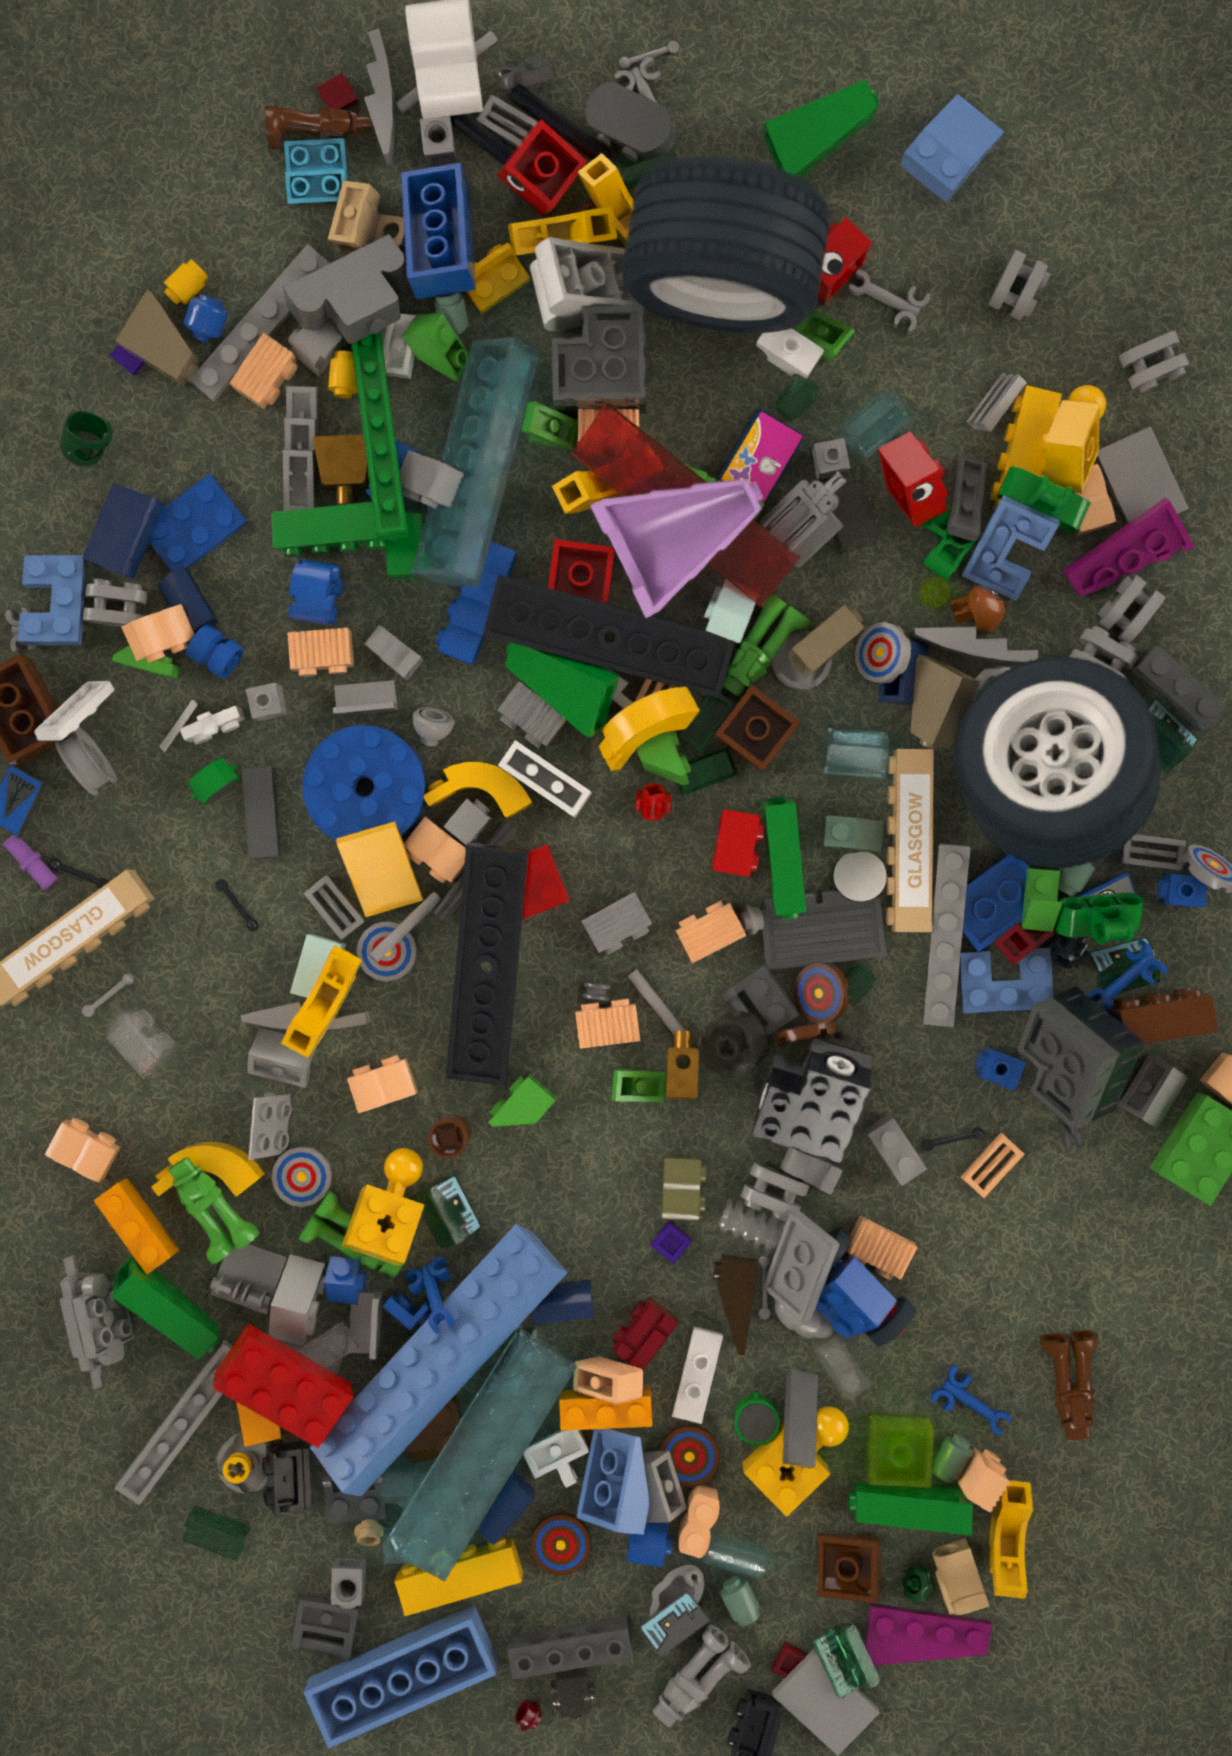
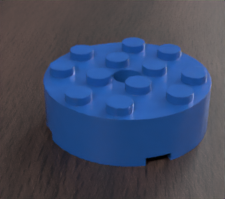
(353, 756)

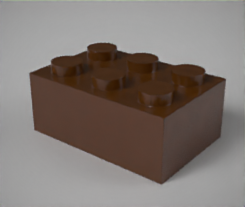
(23, 707)
(1167, 1015)

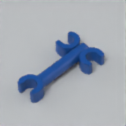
(1144, 966)
(426, 1280)
(954, 1388)

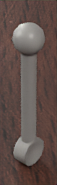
(672, 48)
(89, 1010)
(764, 1312)

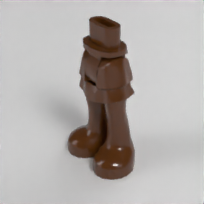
(325, 124)
(1074, 1400)

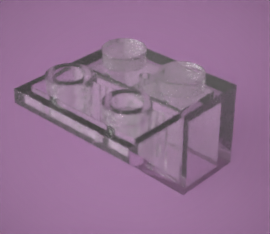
(140, 1041)

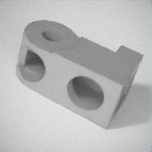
(394, 652)
(811, 1169)

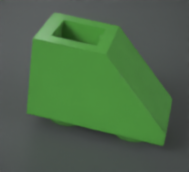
(437, 344)
(662, 759)
(524, 1106)

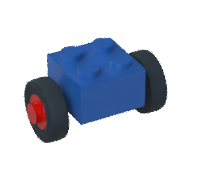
(858, 1301)

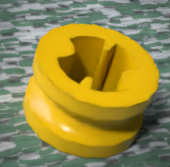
(234, 1459)

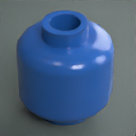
(205, 317)

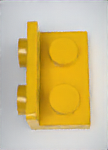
(497, 277)

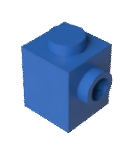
(1182, 890)
(999, 1068)
(344, 1280)
(650, 1547)

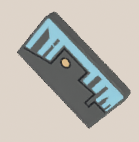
(675, 1622)

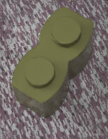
(682, 1187)

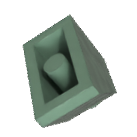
(851, 833)

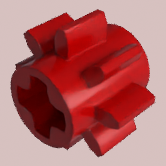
(653, 802)

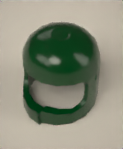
(77, 424)

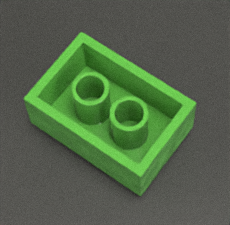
(1198, 1149)

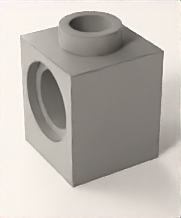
(440, 152)
(830, 458)
(267, 702)
(468, 821)
(351, 1570)

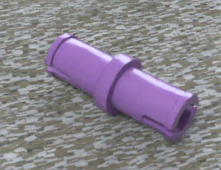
(30, 862)

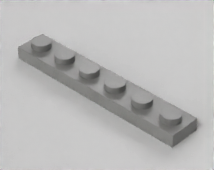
(263, 317)
(946, 934)
(173, 1431)

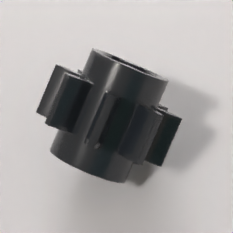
(1070, 951)

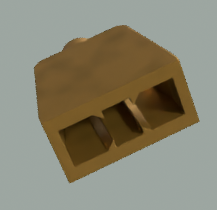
(342, 465)
(682, 1082)

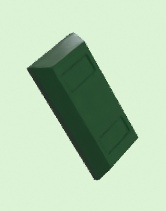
(707, 722)
(709, 770)

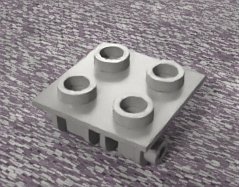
(269, 1125)
(249, 1277)

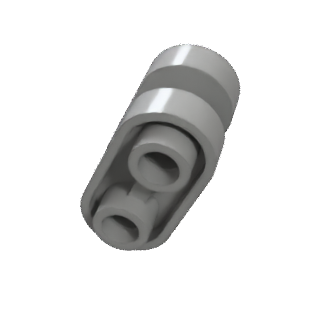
(1035, 279)
(1171, 367)
(1130, 590)
(103, 591)
(1098, 641)
(757, 1197)

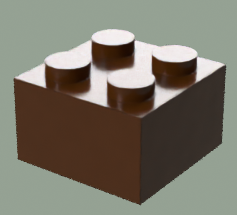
(756, 729)

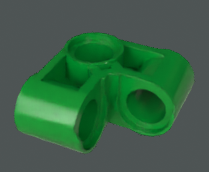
(947, 553)

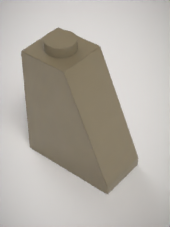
(157, 341)
(826, 640)
(939, 701)

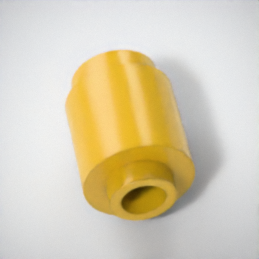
(185, 283)
(342, 375)

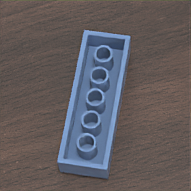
(401, 1676)

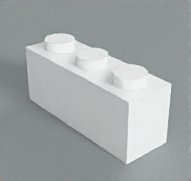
(545, 779)

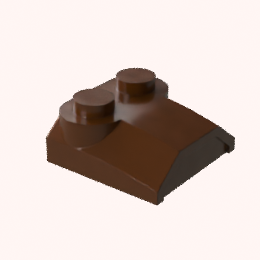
(436, 1434)
(849, 1567)

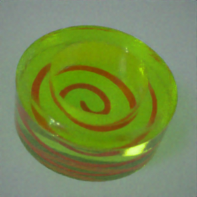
(934, 592)

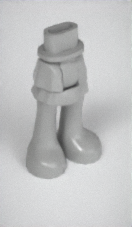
(685, 1690)

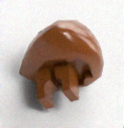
(982, 606)

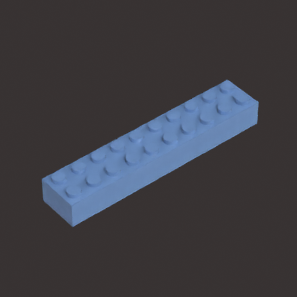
(436, 1366)

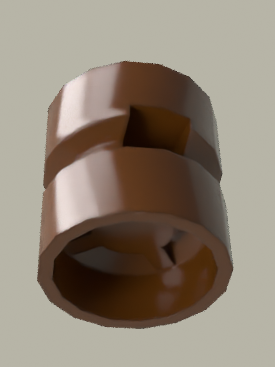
(449, 1136)

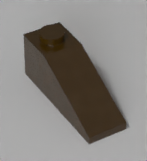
(736, 1287)

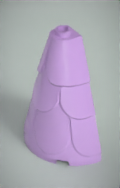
(674, 533)

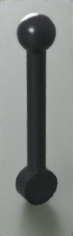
(56, 864)
(222, 885)
(928, 1144)

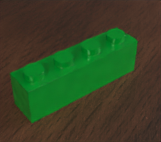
(326, 529)

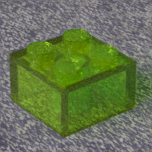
(899, 1450)

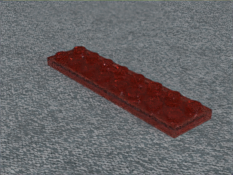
(639, 464)

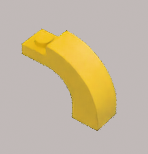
(608, 190)
(583, 226)
(582, 490)
(644, 719)
(497, 782)
(322, 1003)
(216, 1158)
(1008, 1540)

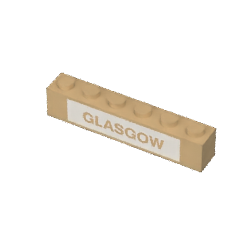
(911, 840)
(71, 935)

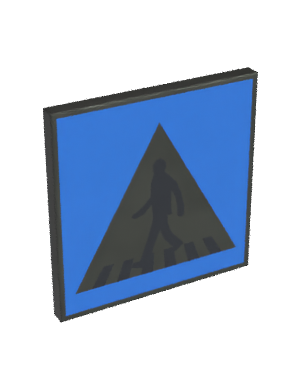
(18, 799)

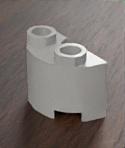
(317, 346)

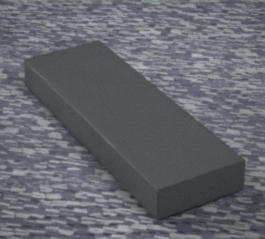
(967, 498)
(261, 812)
(800, 1419)

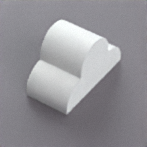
(444, 57)
(576, 276)

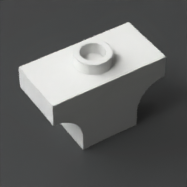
(790, 351)

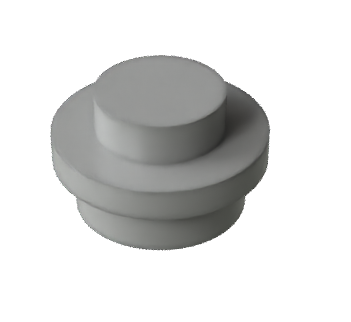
(751, 919)

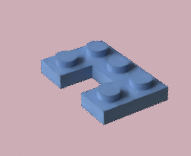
(988, 562)
(68, 582)
(984, 995)

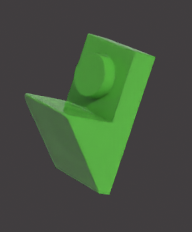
(825, 333)
(549, 426)
(161, 666)
(1040, 900)
(638, 1085)

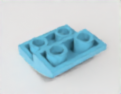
(315, 170)

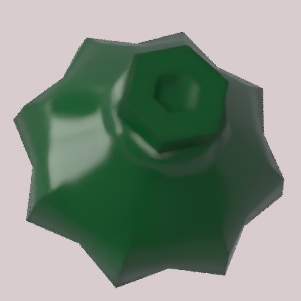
(918, 1585)

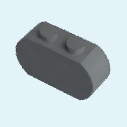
(629, 122)

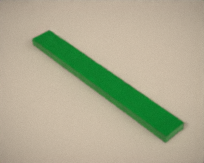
(379, 438)

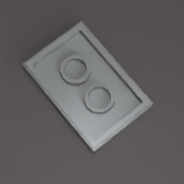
(1139, 475)
(800, 1265)
(815, 1704)

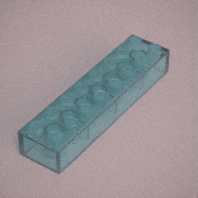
(482, 448)
(481, 1454)

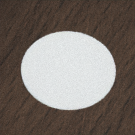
(860, 876)

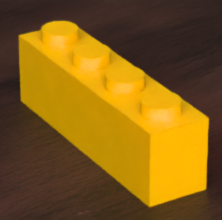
(1025, 435)
(474, 1573)

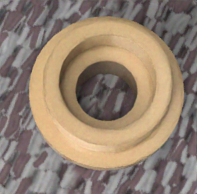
(369, 1532)

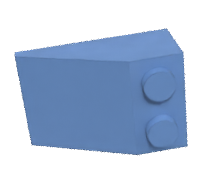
(950, 147)
(615, 1483)

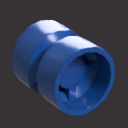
(211, 649)

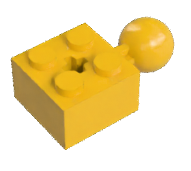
(1073, 438)
(363, 1235)
(791, 1488)

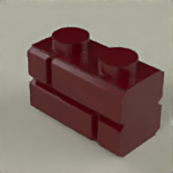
(644, 1333)

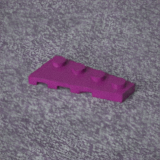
(1141, 542)
(917, 1635)

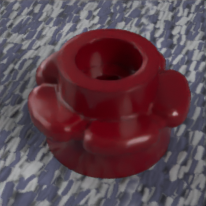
(528, 1715)

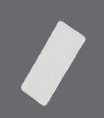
(178, 725)

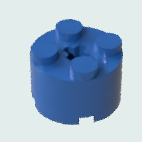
(314, 591)

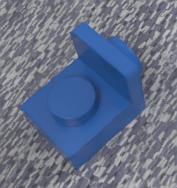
(402, 1309)

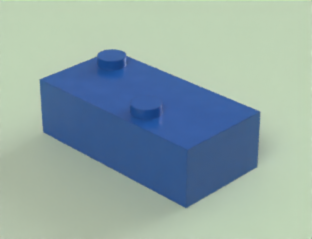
(438, 231)

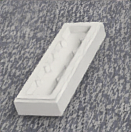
(74, 711)
(697, 1375)

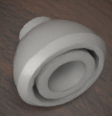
(432, 724)

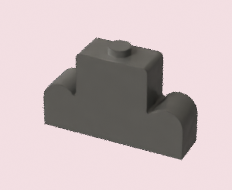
(352, 291)

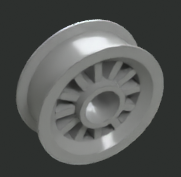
(86, 761)

